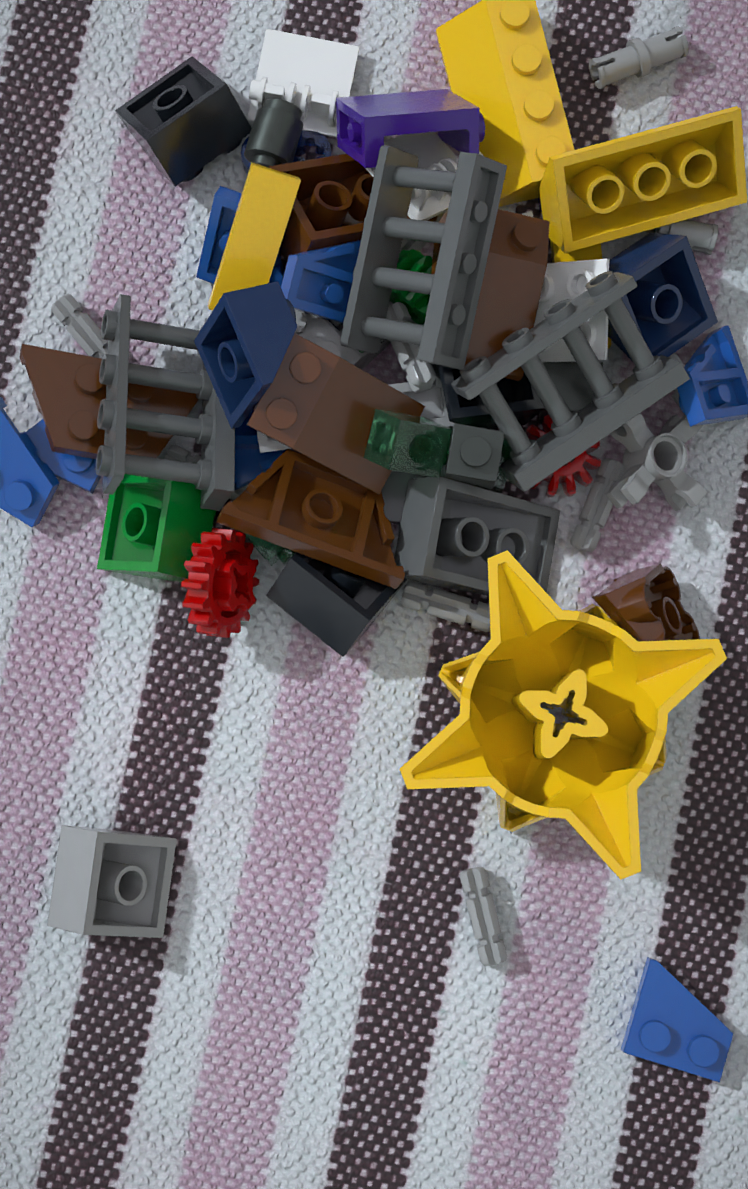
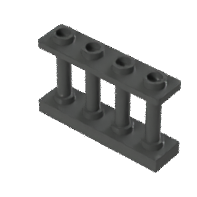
(460, 262)
(611, 404)
(216, 468)

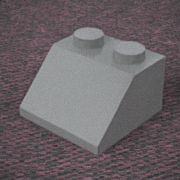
(111, 882)

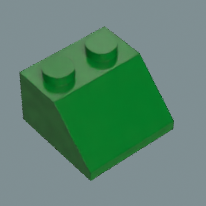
(152, 528)

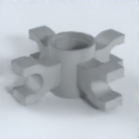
(669, 466)

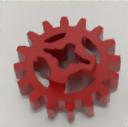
(220, 582)

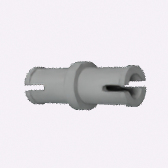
(638, 57)

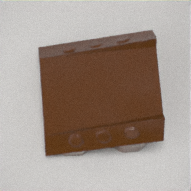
(648, 605)

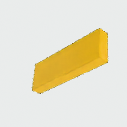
(256, 231)

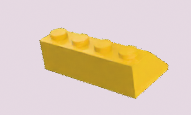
(503, 66)
(645, 180)

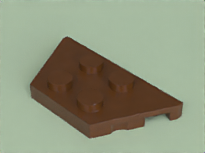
(70, 396)
(318, 516)

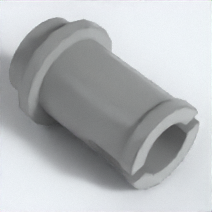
(700, 235)

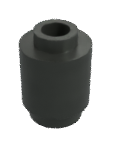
(274, 133)

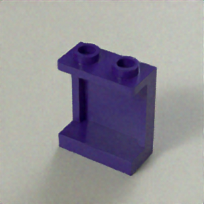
(368, 118)

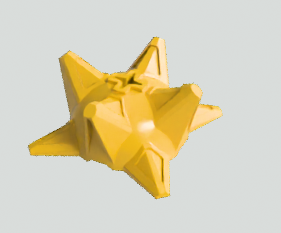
(604, 684)

